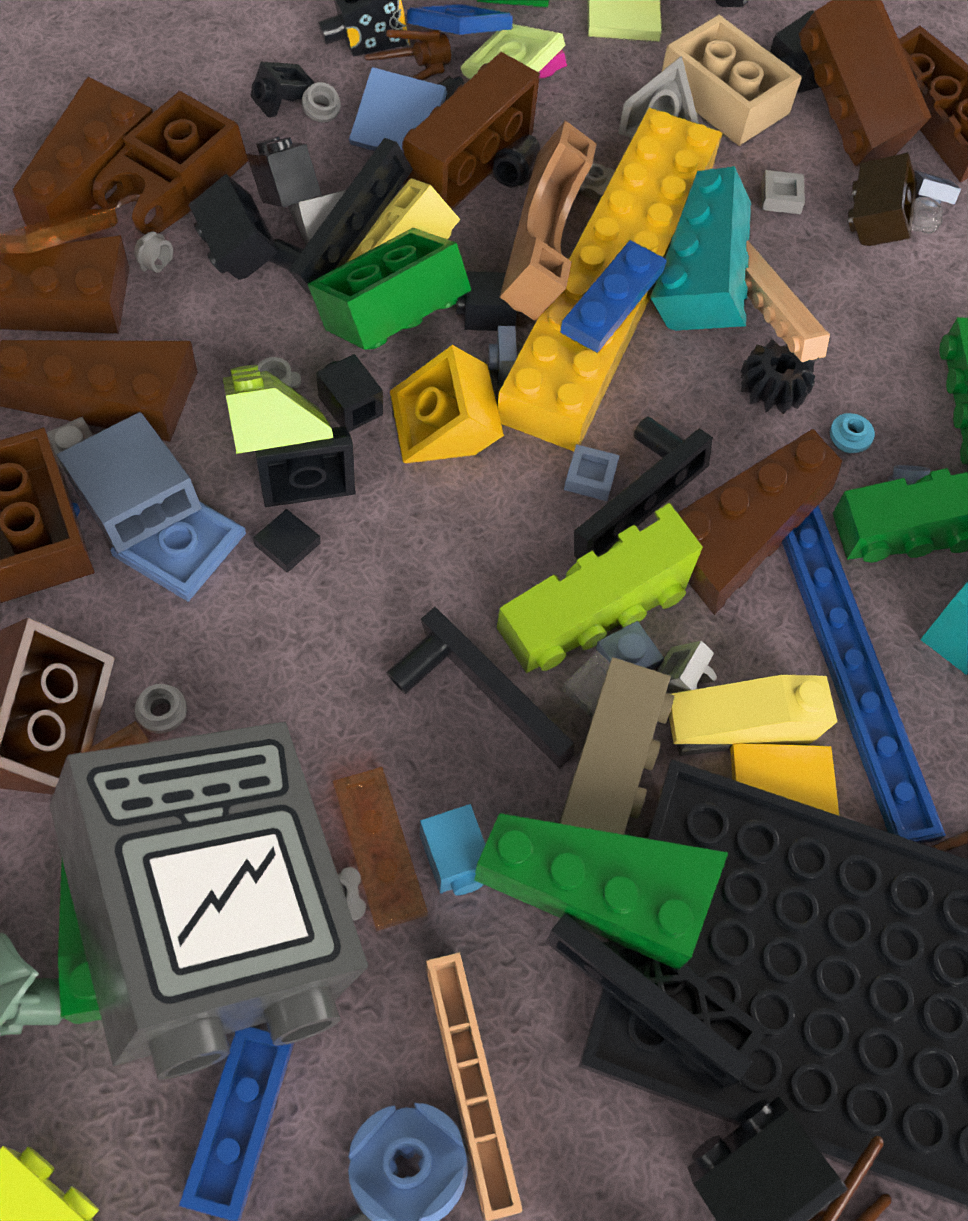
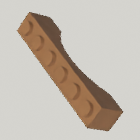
(536, 266)

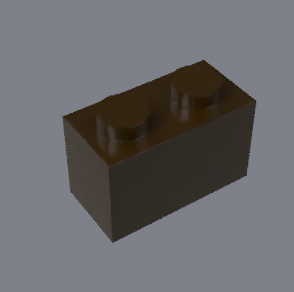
(883, 200)

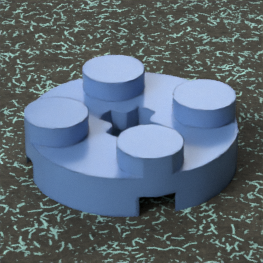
(406, 1133)

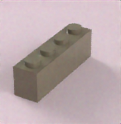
(618, 748)

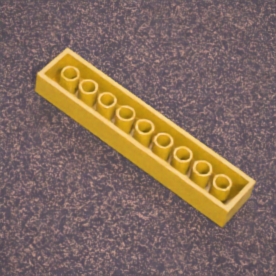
(555, 379)

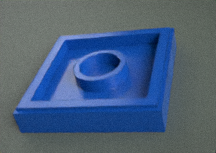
(459, 18)

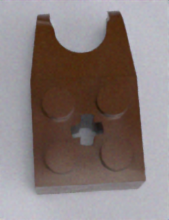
(171, 162)

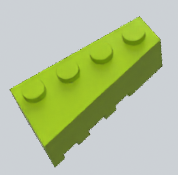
(601, 592)

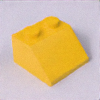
(446, 408)

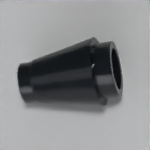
(516, 161)

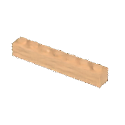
(784, 310)
(473, 1089)

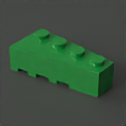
(904, 517)
(610, 883)

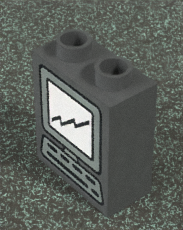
(203, 895)

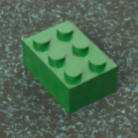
(390, 288)

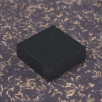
(286, 540)

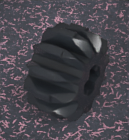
(777, 377)

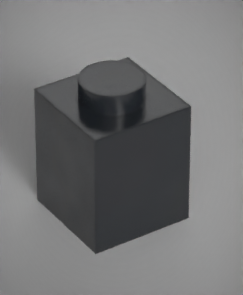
(482, 305)
(350, 392)

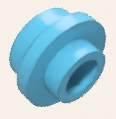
(848, 440)

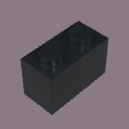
(283, 172)
(232, 229)

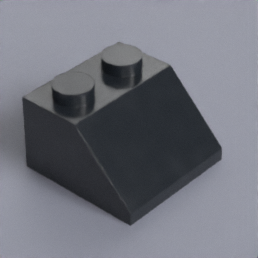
(308, 470)
(764, 1169)

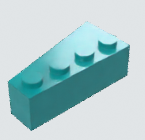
(707, 256)

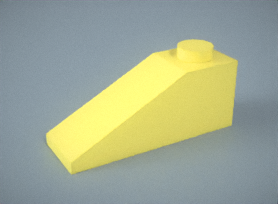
(413, 207)
(754, 712)

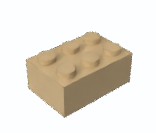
(734, 79)

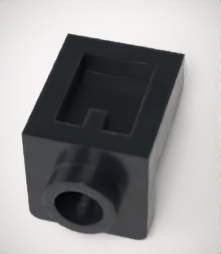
(278, 82)

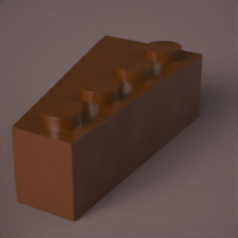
(944, 87)
(76, 152)
(65, 287)
(99, 380)
(755, 512)

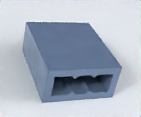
(129, 481)

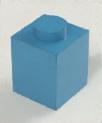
(453, 849)

